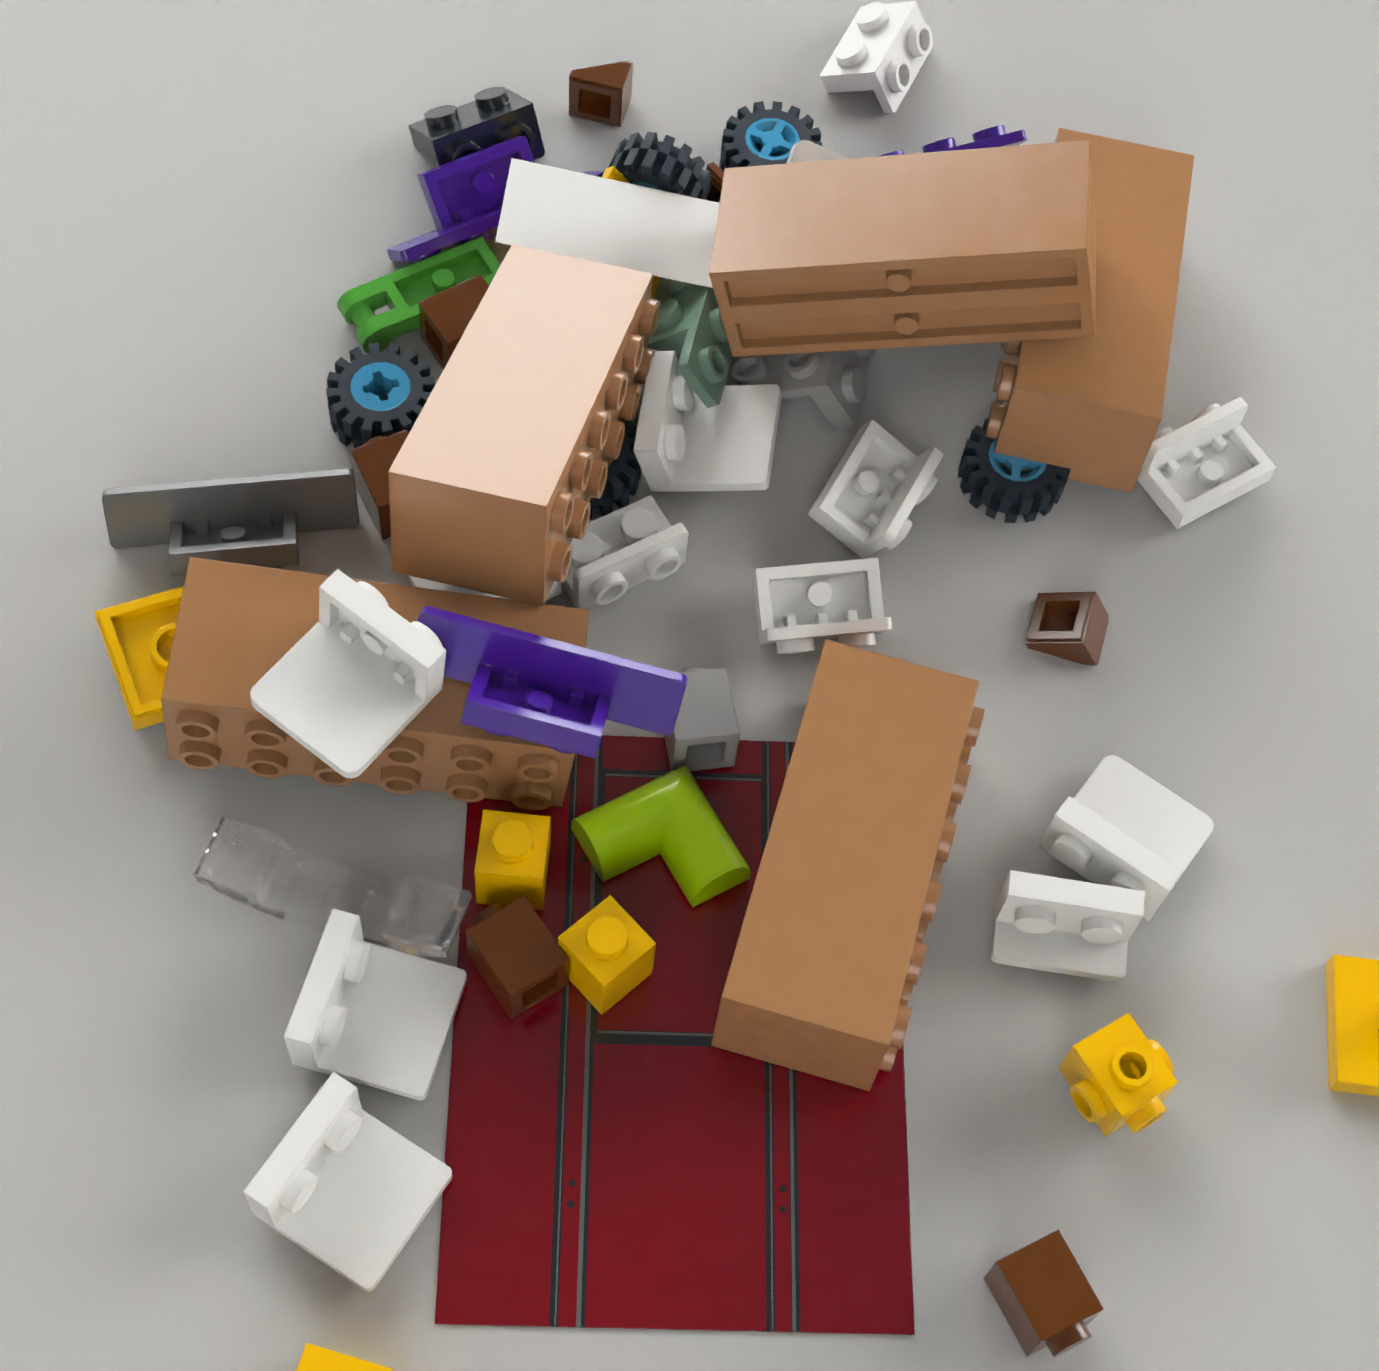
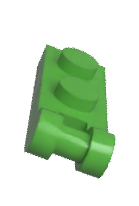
(407, 287)

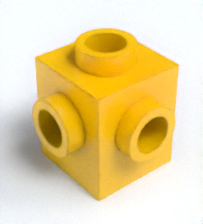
(1119, 1077)

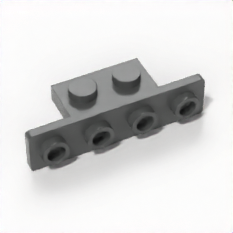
(232, 518)

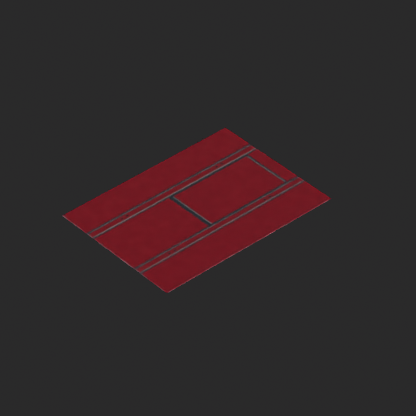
(631, 1163)

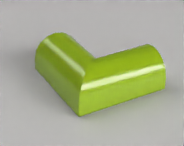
(669, 820)

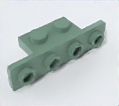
(694, 327)

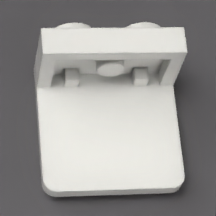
(352, 677)
(1127, 832)

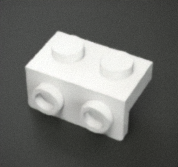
(880, 53)
(1204, 463)
(875, 491)
(819, 603)

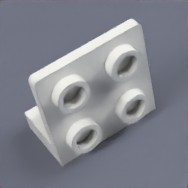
(699, 447)
(373, 1012)
(347, 1186)

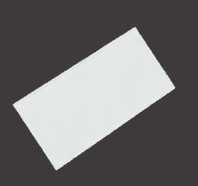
(608, 222)

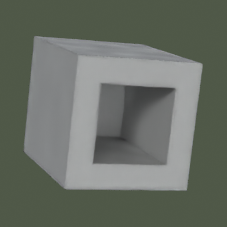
(706, 724)

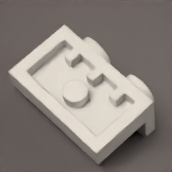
(623, 552)
(1065, 925)

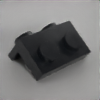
(489, 120)

